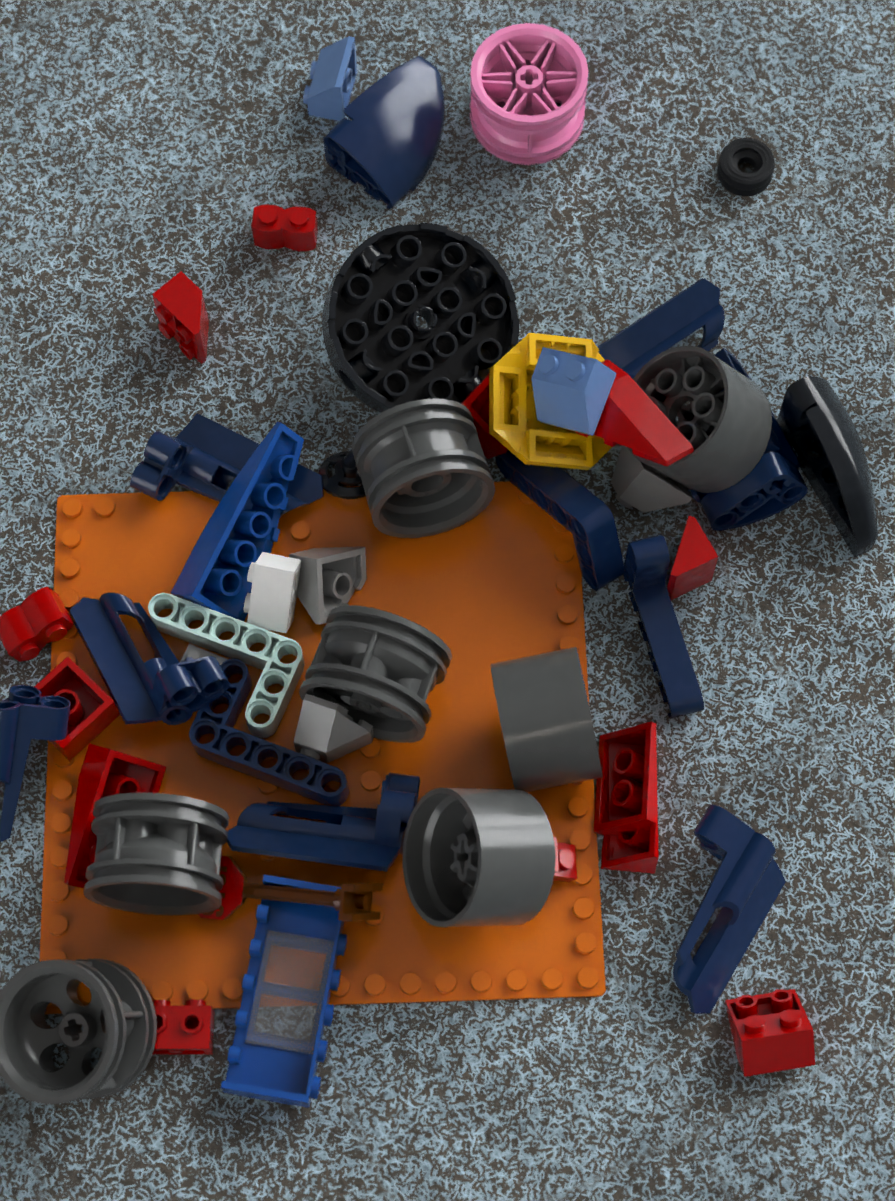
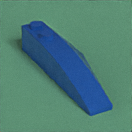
(241, 527)

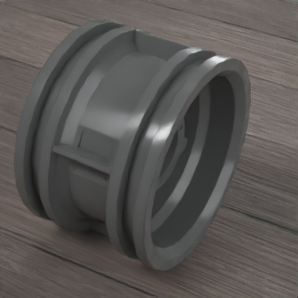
(422, 468)

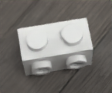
(272, 592)

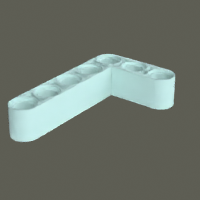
(238, 648)

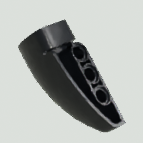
(819, 423)

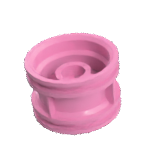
(526, 73)

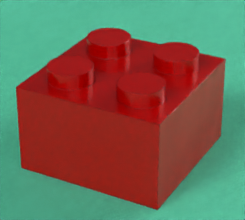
(89, 709)

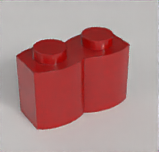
(282, 227)
(34, 624)

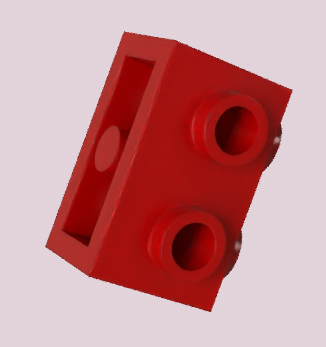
(184, 1028)

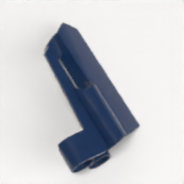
(667, 326)
(206, 460)
(148, 689)
(22, 718)
(349, 838)

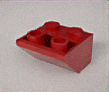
(183, 315)
(771, 1032)

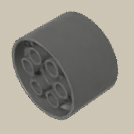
(723, 427)
(546, 720)
(478, 857)

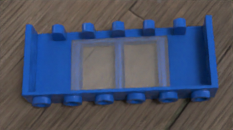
(286, 999)

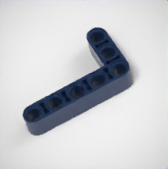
(577, 511)
(646, 573)
(258, 749)

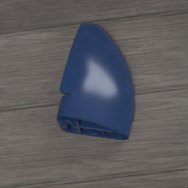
(391, 132)
(766, 489)

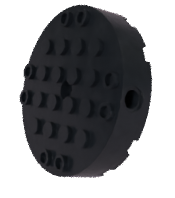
(423, 274)

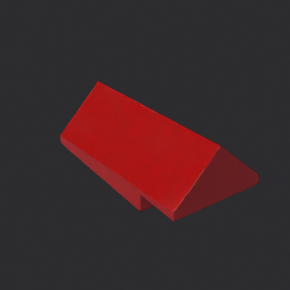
(628, 799)

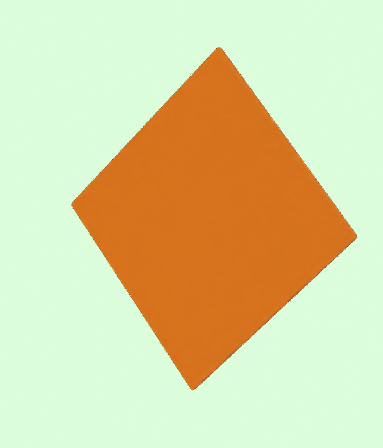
(487, 590)

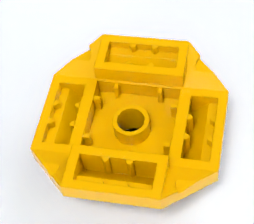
(514, 412)

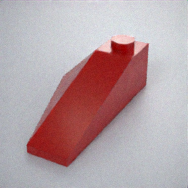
(638, 423)
(102, 775)

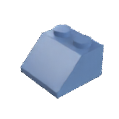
(332, 80)
(570, 390)

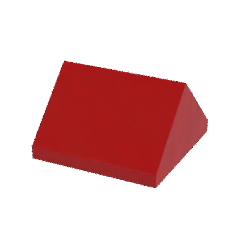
(693, 562)

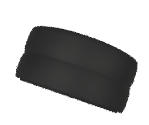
(748, 151)

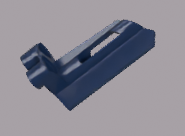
(744, 888)

